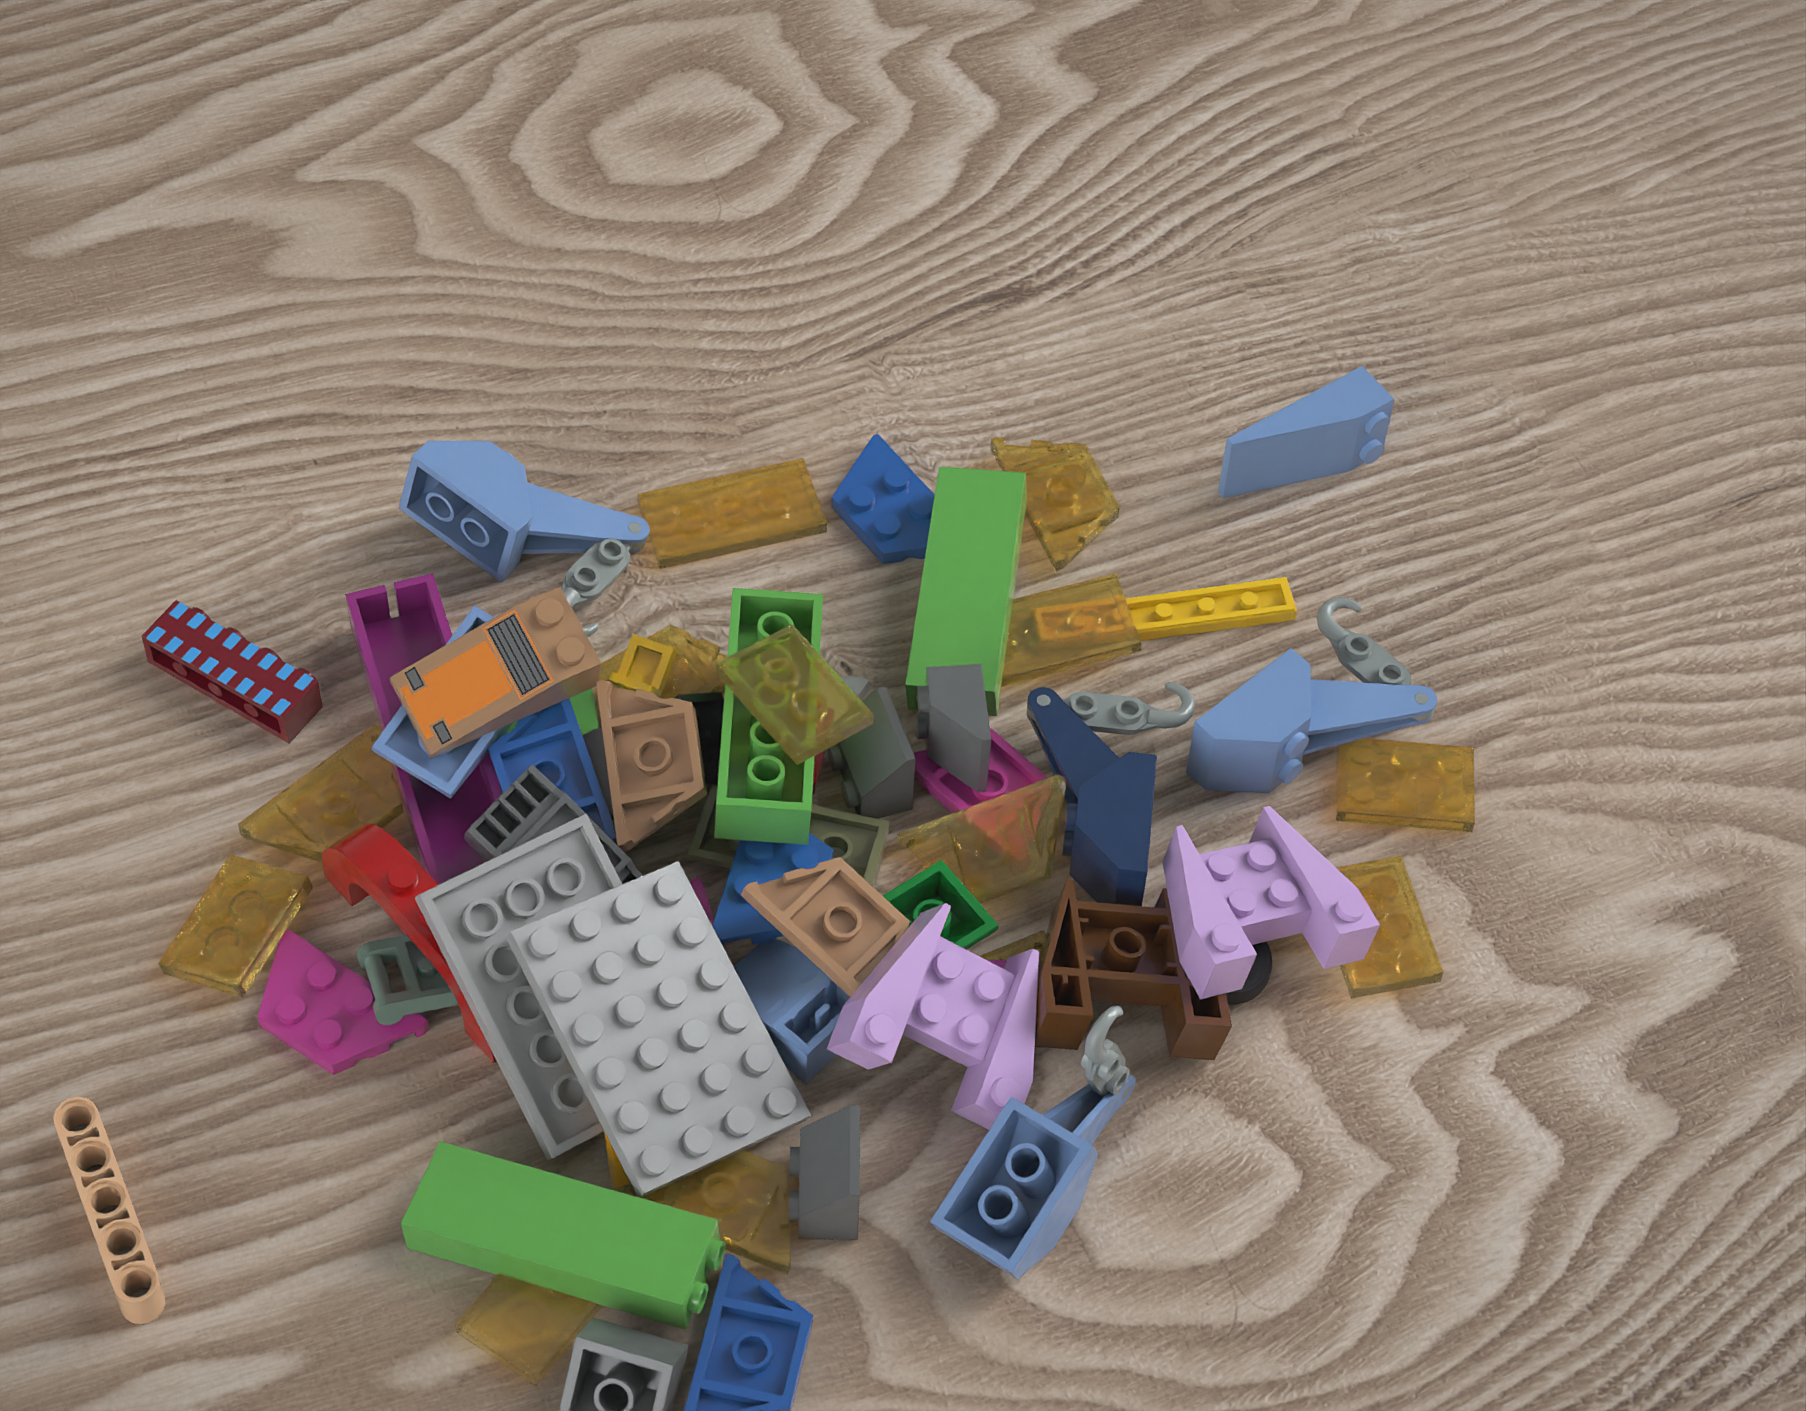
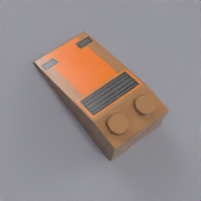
(498, 673)

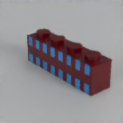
(233, 670)

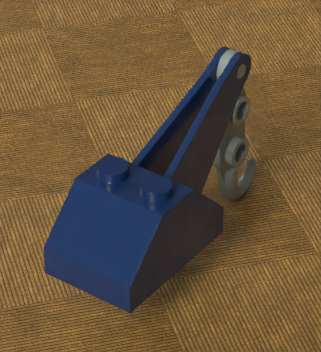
(1104, 794)

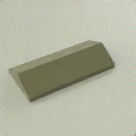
(852, 836)

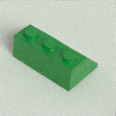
(938, 885)

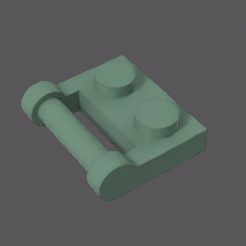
(423, 982)

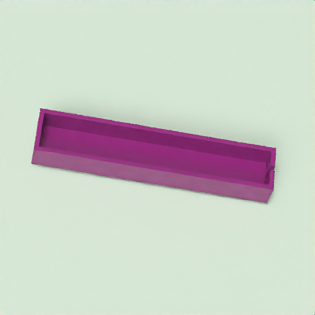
(385, 649)

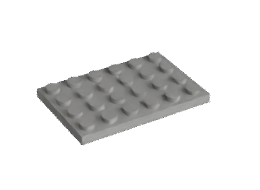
(471, 925)
(658, 1028)

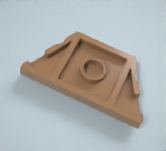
(649, 760)
(831, 919)

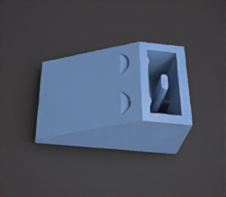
(794, 1004)

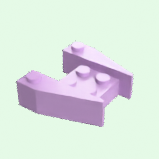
(1257, 895)
(953, 1007)

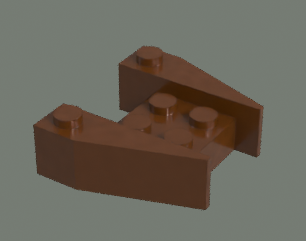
(1121, 958)

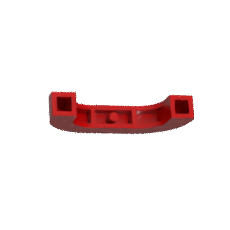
(379, 866)

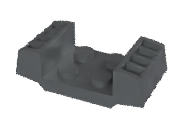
(530, 810)

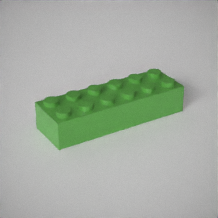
(759, 785)

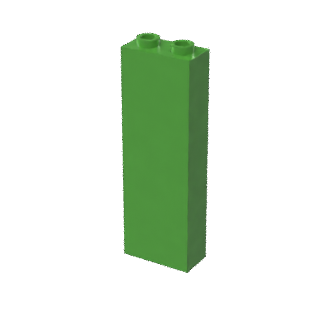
(968, 576)
(564, 1235)

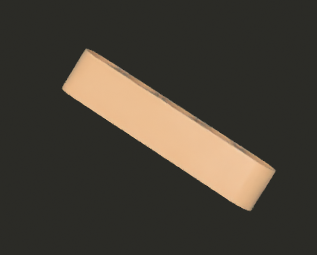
(115, 1228)

